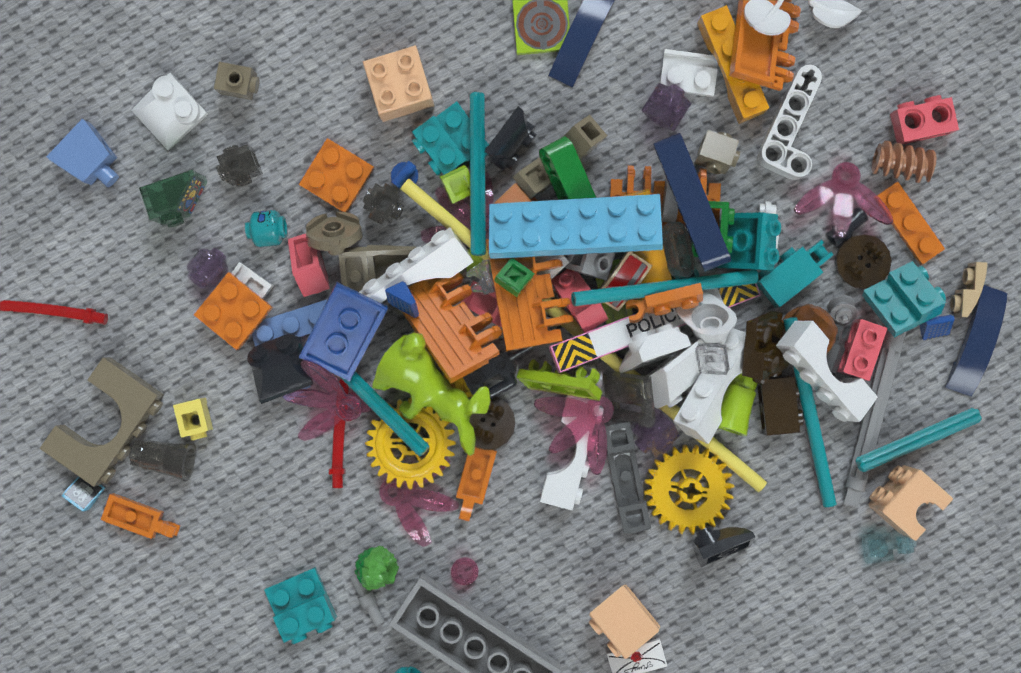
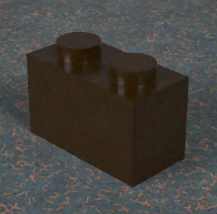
(779, 406)

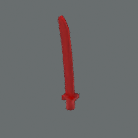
(88, 315)
(338, 449)

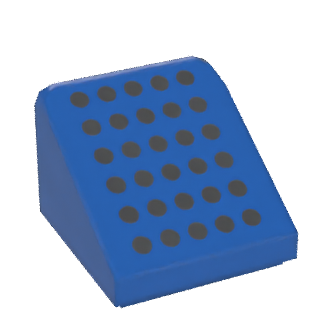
(402, 299)
(937, 327)

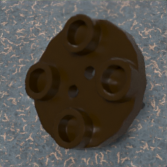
(872, 252)
(493, 437)

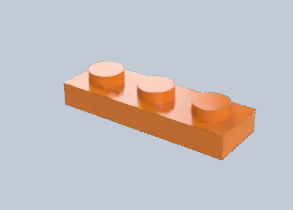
(911, 224)

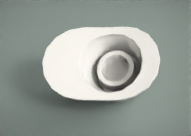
(709, 319)

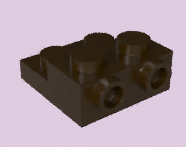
(761, 355)

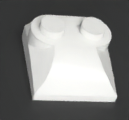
(169, 111)
(653, 348)

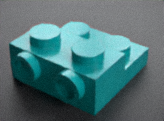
(445, 139)
(754, 241)
(905, 299)
(300, 606)

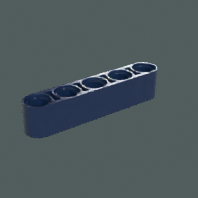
(692, 202)

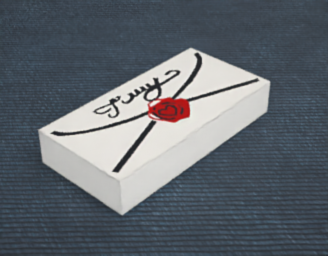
(645, 659)

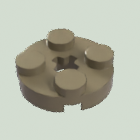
(333, 233)

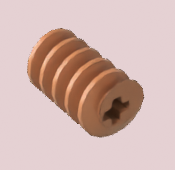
(904, 160)

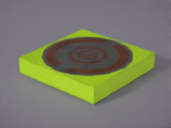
(540, 25)

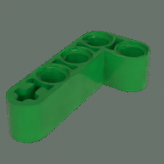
(565, 170)

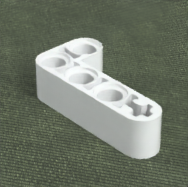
(793, 120)

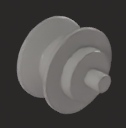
(842, 309)

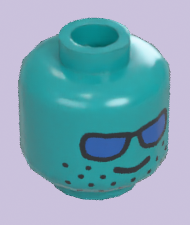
(266, 228)

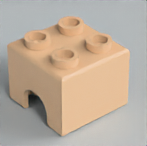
(398, 83)
(902, 497)
(624, 622)

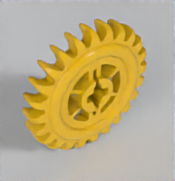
(395, 468)
(714, 494)

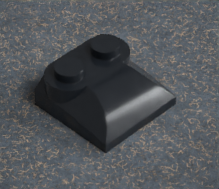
(509, 140)
(278, 367)
(717, 544)

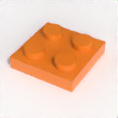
(336, 175)
(233, 311)

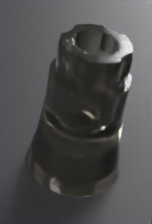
(164, 458)

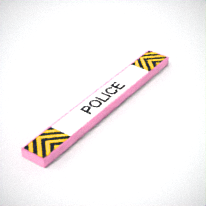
(619, 333)

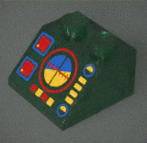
(173, 197)

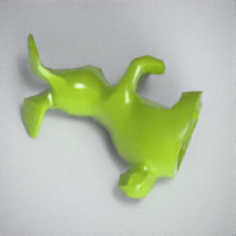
(413, 370)

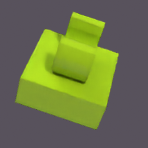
(457, 184)

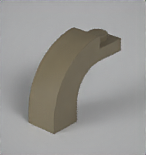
(585, 137)

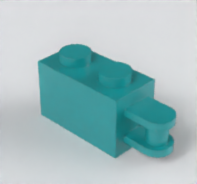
(792, 273)

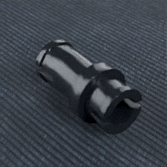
(858, 219)

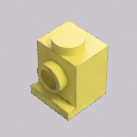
(184, 414)

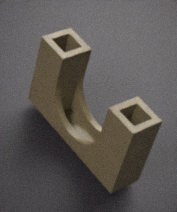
(136, 403)

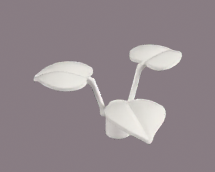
(773, 21)

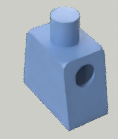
(85, 155)

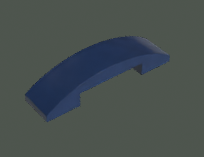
(580, 40)
(978, 342)

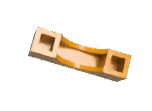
(718, 34)

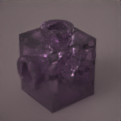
(666, 106)
(657, 438)

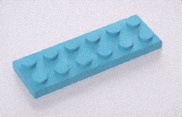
(575, 226)

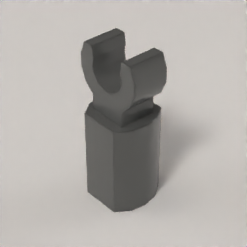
(835, 354)

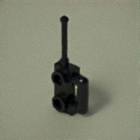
(501, 365)

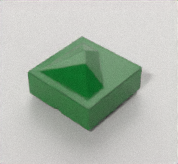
(514, 277)

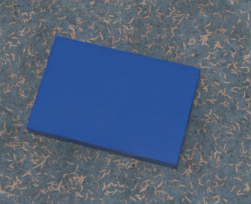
(343, 331)

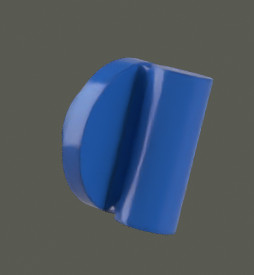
(403, 172)

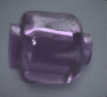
(207, 268)

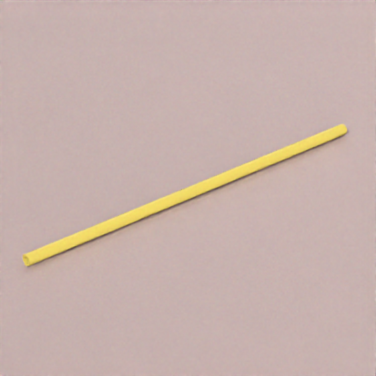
(611, 359)

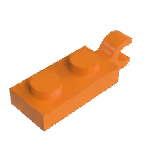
(663, 302)
(475, 480)
(137, 517)

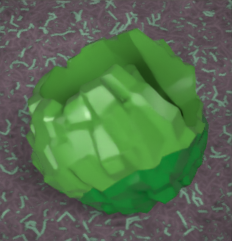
(376, 568)

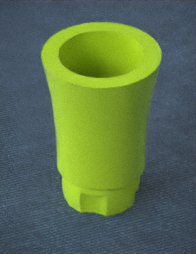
(738, 405)

